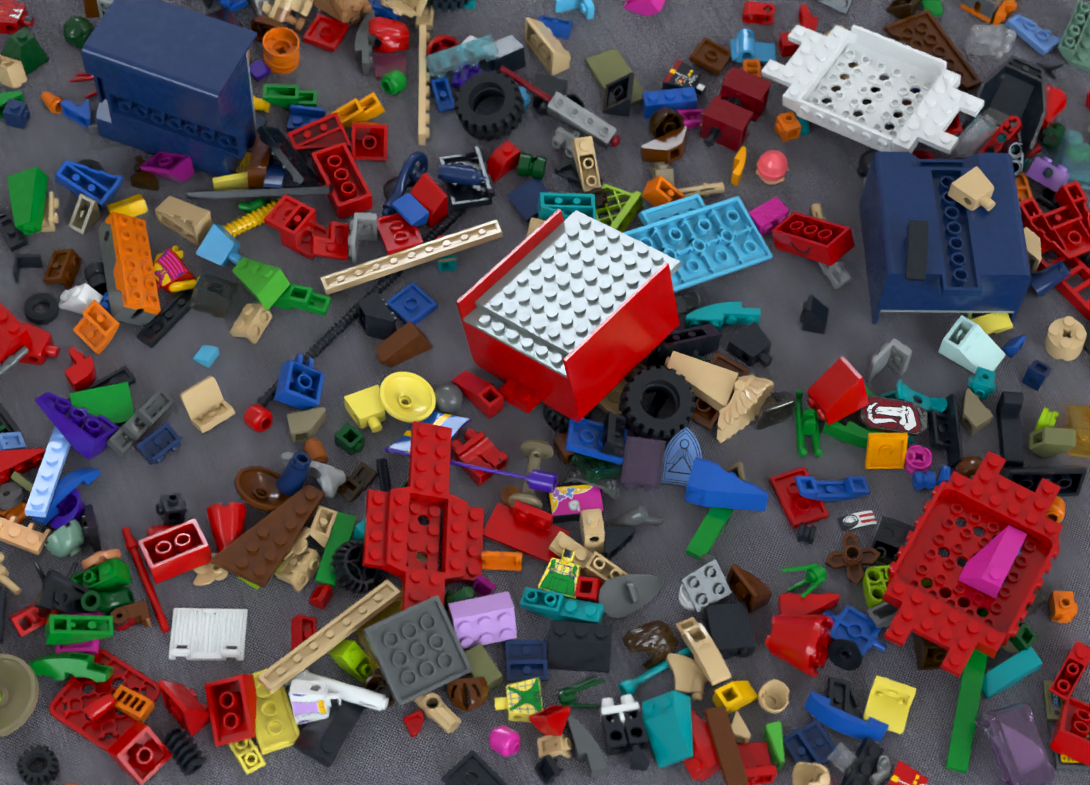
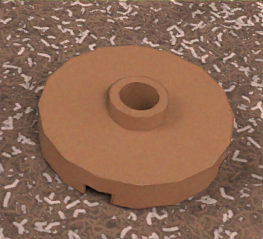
(100, 557)

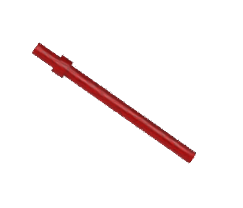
(132, 547)

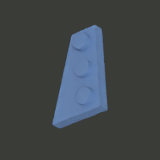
(1036, 37)

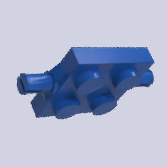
(856, 627)

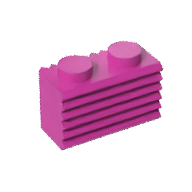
(769, 215)

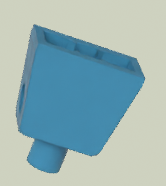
(220, 247)

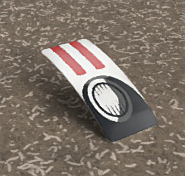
(856, 520)

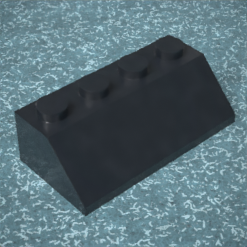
(1068, 477)

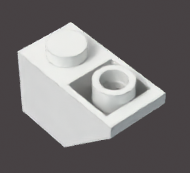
(79, 298)

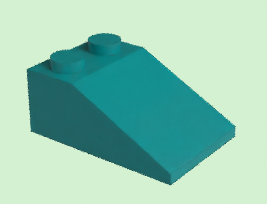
(669, 727)

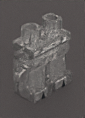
(989, 41)

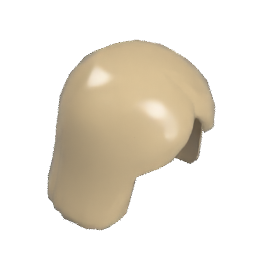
(806, 771)

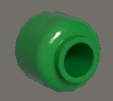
(393, 82)

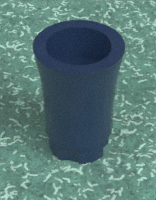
(1049, 277)
(294, 474)

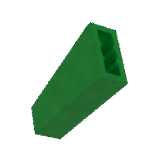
(28, 198)

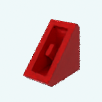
(551, 719)

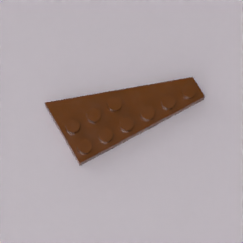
(926, 35)
(264, 546)

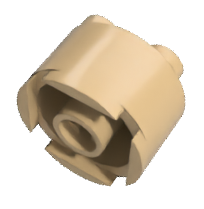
(1065, 339)

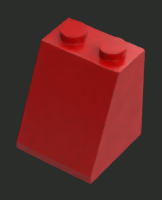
(837, 392)

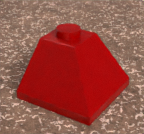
(369, 141)

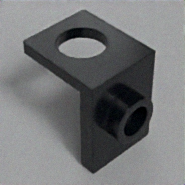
(26, 261)

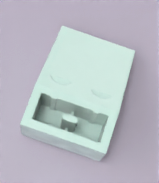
(971, 346)

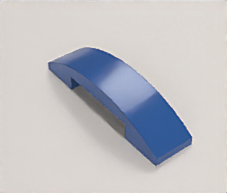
(64, 487)
(848, 489)
(844, 722)

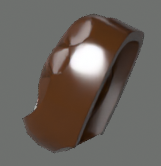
(262, 24)

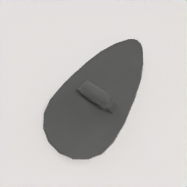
(628, 593)

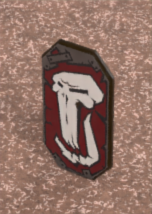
(894, 416)

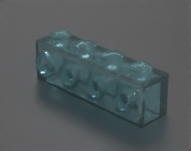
(461, 55)

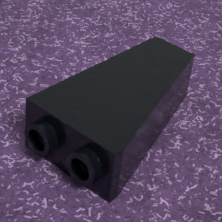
(689, 341)

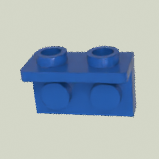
(303, 115)

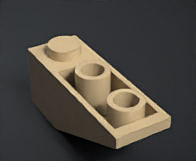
(586, 162)

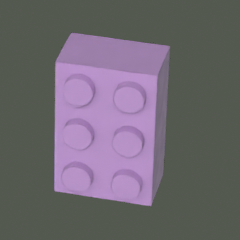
(483, 619)

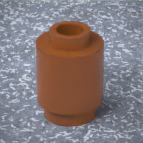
(315, 450)

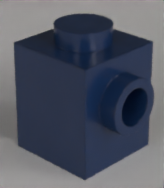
(16, 113)

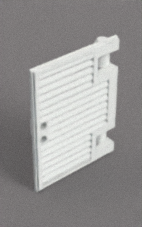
(208, 633)

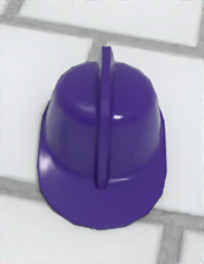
(69, 509)

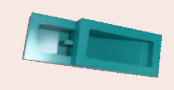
(1010, 672)

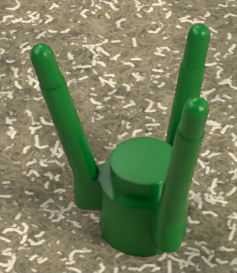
(815, 574)

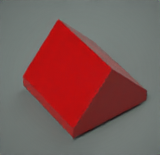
(321, 596)

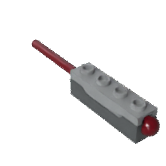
(572, 114)

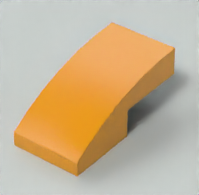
(738, 166)

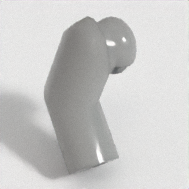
(883, 770)

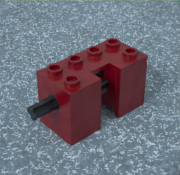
(728, 114)

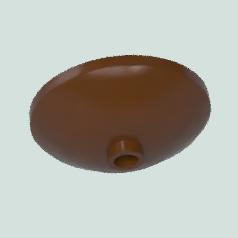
(258, 487)

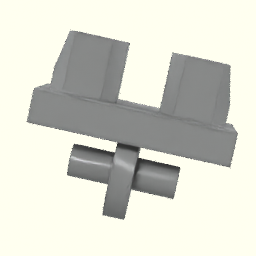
(563, 139)
(836, 273)

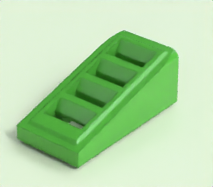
(774, 739)

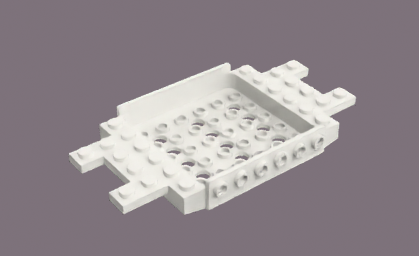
(824, 59)

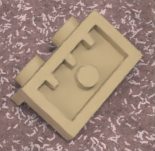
(50, 216)
(299, 568)

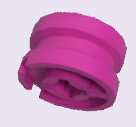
(924, 462)

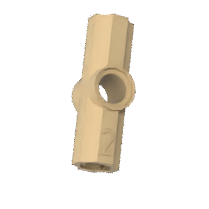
(441, 714)

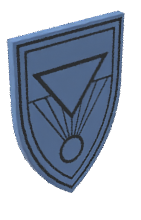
(680, 458)

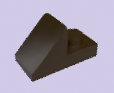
(143, 179)

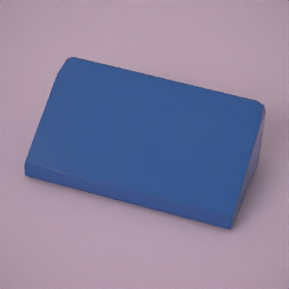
(558, 27)
(411, 210)

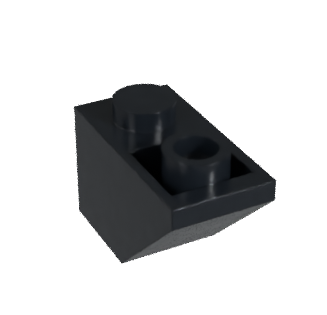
(814, 316)

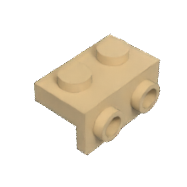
(251, 322)

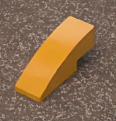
(360, 110)

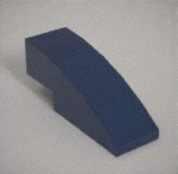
(275, 175)

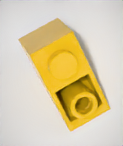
(734, 695)

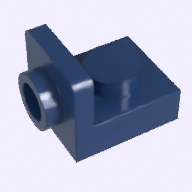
(1036, 374)

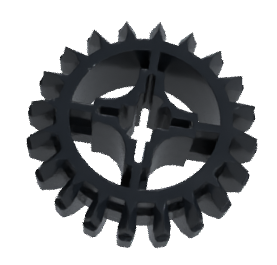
(351, 572)

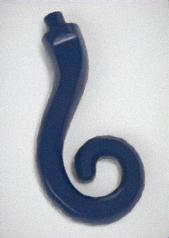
(409, 171)

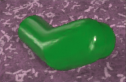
(253, 206)

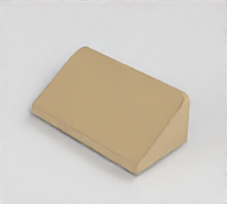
(322, 524)

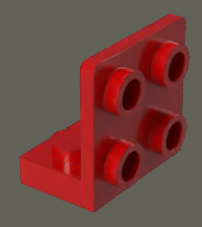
(757, 763)

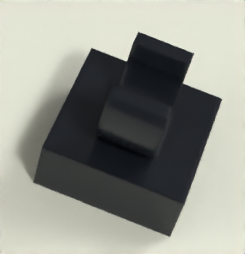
(548, 769)

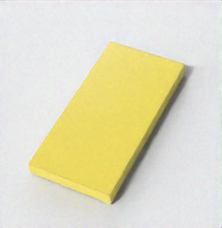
(274, 719)

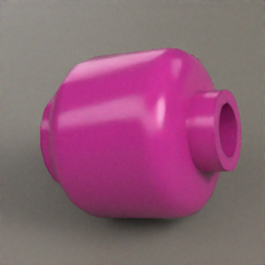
(504, 741)

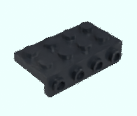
(469, 196)

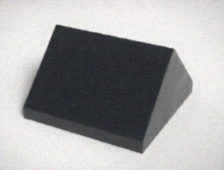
(510, 55)
(619, 96)

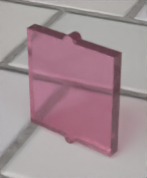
(387, 63)

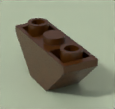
(666, 148)

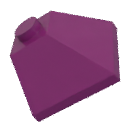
(170, 166)

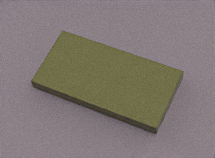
(609, 67)

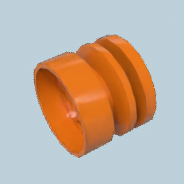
(281, 50)

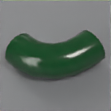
(106, 601)

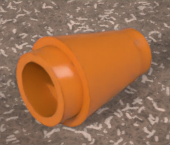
(52, 102)

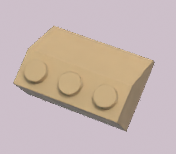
(546, 47)

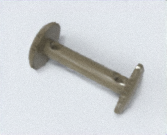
(536, 451)

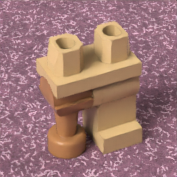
(281, 11)

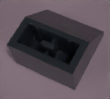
(375, 317)
(889, 538)

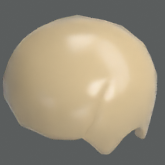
(773, 696)

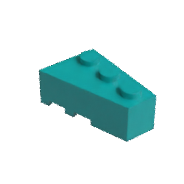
(567, 203)

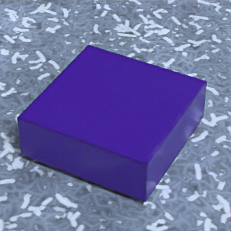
(259, 70)

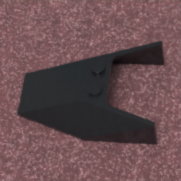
(1018, 91)

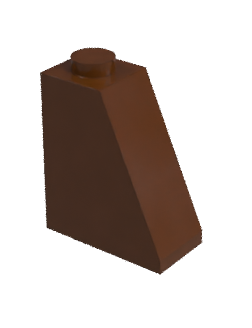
(402, 345)

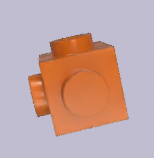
(787, 126)
(1062, 606)

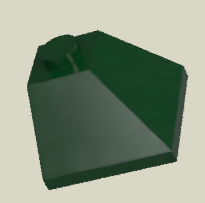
(25, 48)

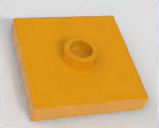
(886, 450)

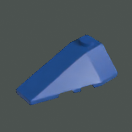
(720, 489)

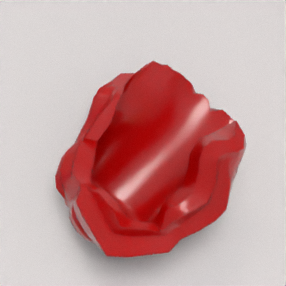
(392, 34)

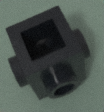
(171, 508)

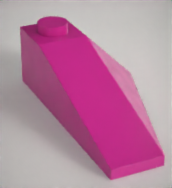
(992, 563)

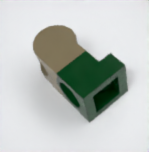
(1022, 641)

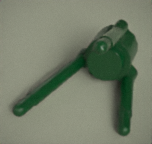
(568, 694)

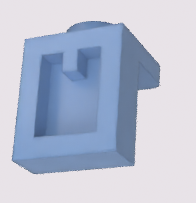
(11, 441)

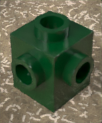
(1053, 129)

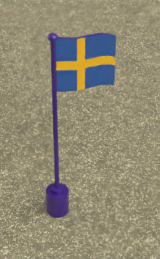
(536, 479)

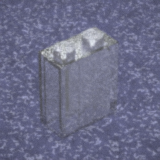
(976, 135)

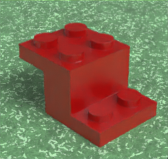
(296, 225)

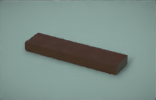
(725, 746)

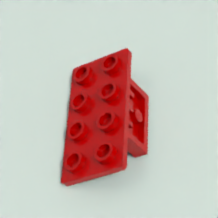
(523, 529)

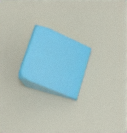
(206, 355)

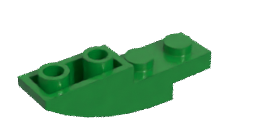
(303, 299)
(63, 664)

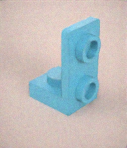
(585, 6)

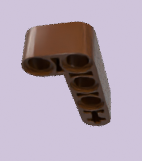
(258, 163)

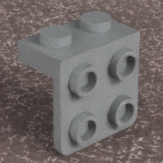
(362, 228)
(892, 354)

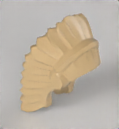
(744, 405)

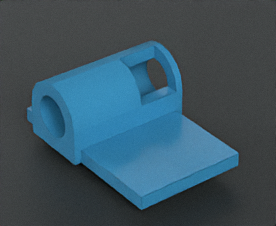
(747, 48)

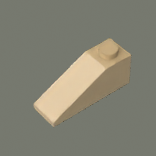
(11, 72)

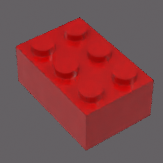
(175, 551)

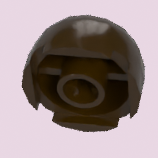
(665, 121)

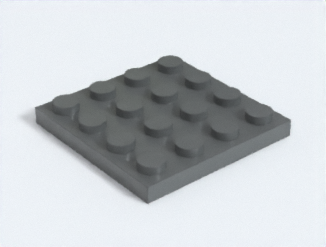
(417, 650)

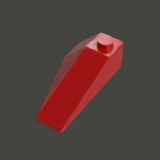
(704, 759)

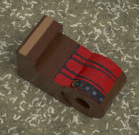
(131, 615)

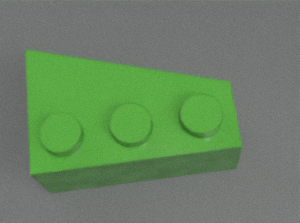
(261, 280)

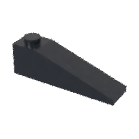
(325, 737)

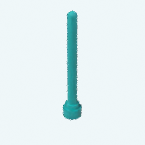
(629, 686)

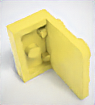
(889, 703)

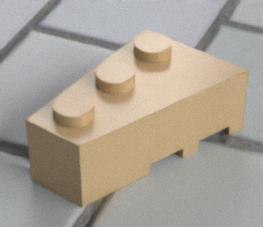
(184, 219)

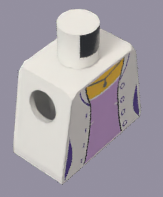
(312, 700)

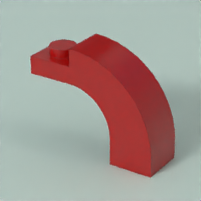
(806, 20)

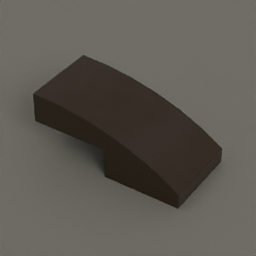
(357, 482)

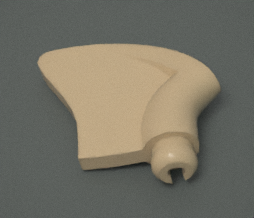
(687, 676)

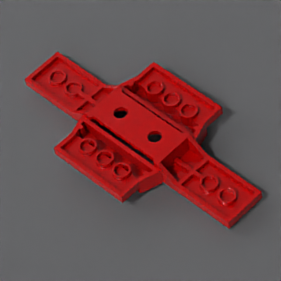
(396, 536)

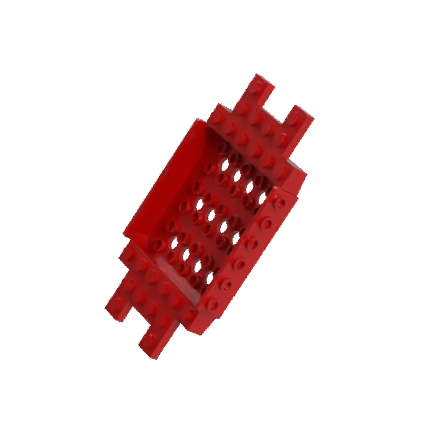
(984, 503)

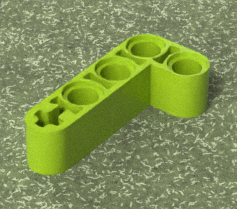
(879, 586)

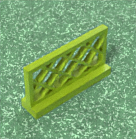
(627, 209)

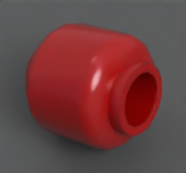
(258, 418)

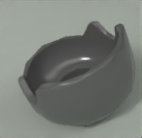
(448, 398)

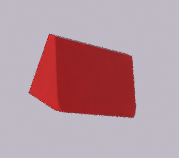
(301, 629)

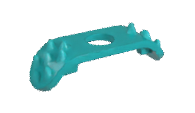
(927, 404)

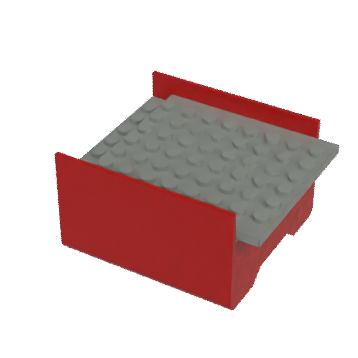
(569, 314)

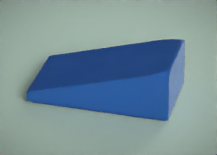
(442, 94)

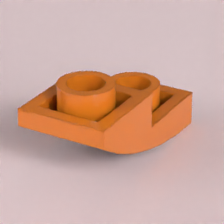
(1004, 11)

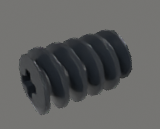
(183, 751)

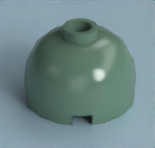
(66, 540)

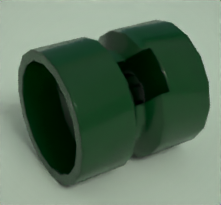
(532, 166)

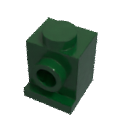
(349, 434)

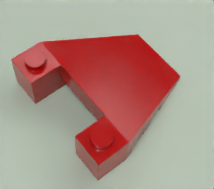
(1062, 229)

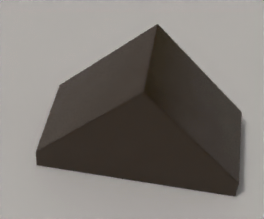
(903, 8)

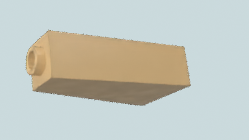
(707, 380)

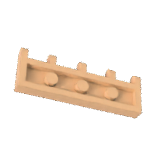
(22, 536)

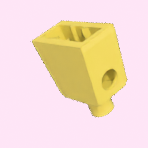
(366, 408)

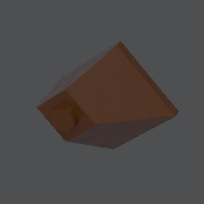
(748, 588)

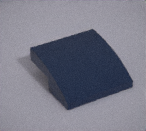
(526, 198)
(526, 660)
(809, 744)

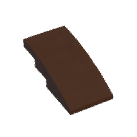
(704, 413)

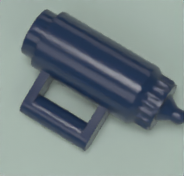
(460, 174)

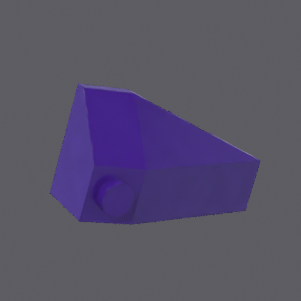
(81, 429)

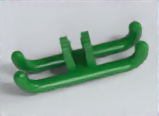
(806, 424)

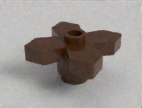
(851, 548)

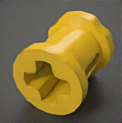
(260, 104)

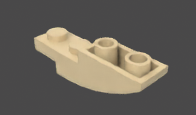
(591, 564)
(704, 650)

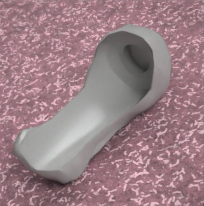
(326, 475)

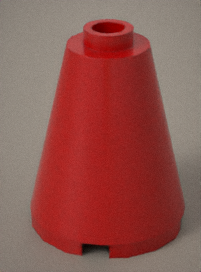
(1055, 103)
(226, 523)

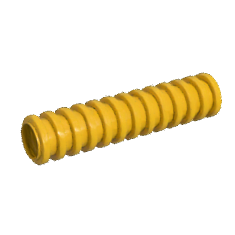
(250, 220)

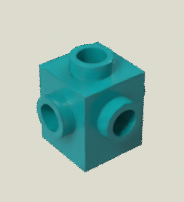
(981, 386)

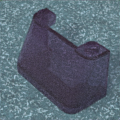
(1017, 745)

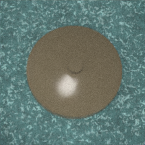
(18, 693)

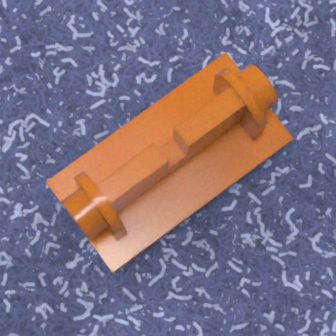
(501, 560)

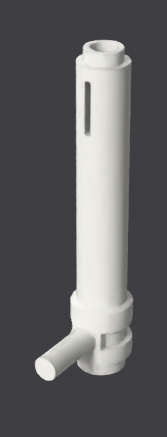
(348, 692)

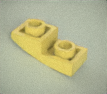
(994, 322)
(247, 755)

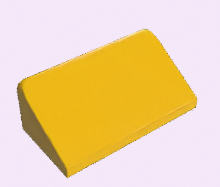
(130, 206)

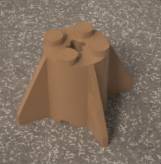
(345, 10)

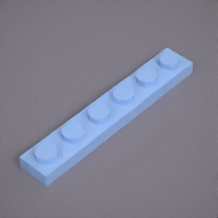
(48, 475)

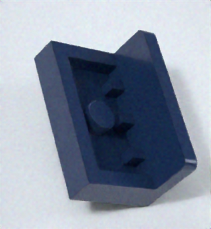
(158, 443)

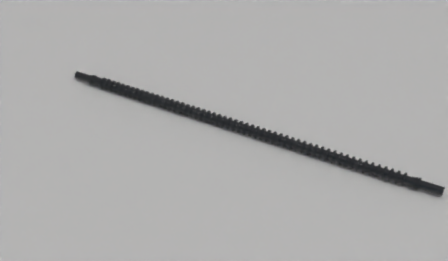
(353, 313)

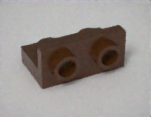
(63, 268)

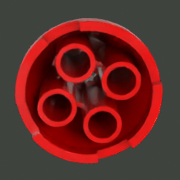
(800, 640)

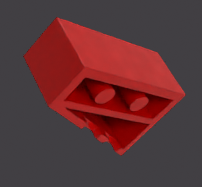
(319, 134)

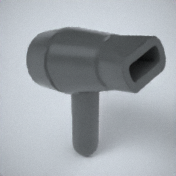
(636, 516)

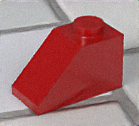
(503, 160)

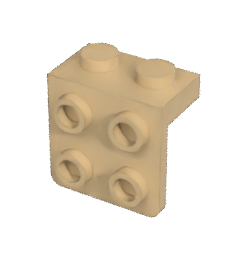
(407, 7)
(206, 404)

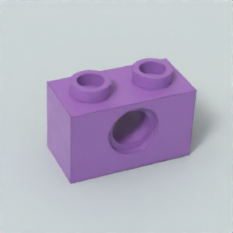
(1038, 169)

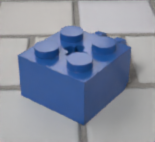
(299, 384)

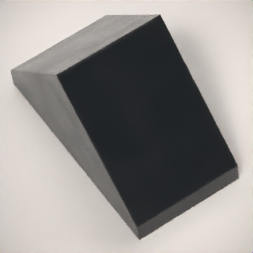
(616, 539)

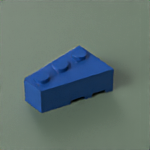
(88, 181)

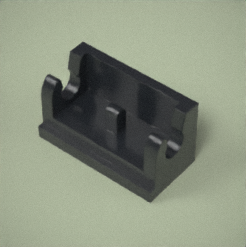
(613, 435)

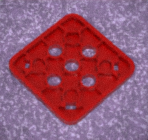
(109, 723)

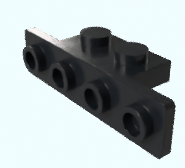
(945, 431)

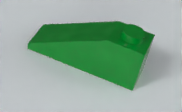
(77, 628)

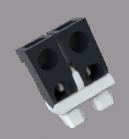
(620, 719)

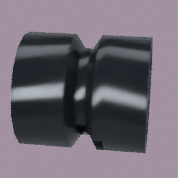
(95, 277)

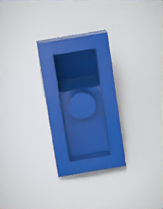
(79, 114)

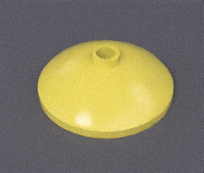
(412, 391)

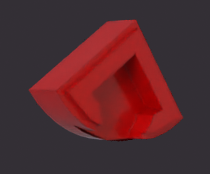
(414, 722)

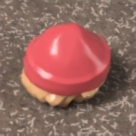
(772, 167)

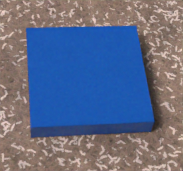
(411, 304)

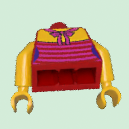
(172, 272)

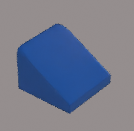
(1013, 345)

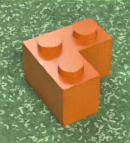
(660, 191)

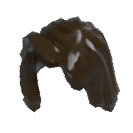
(651, 637)

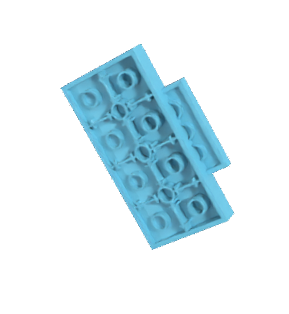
(703, 238)

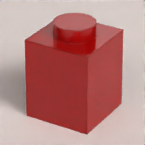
(588, 589)

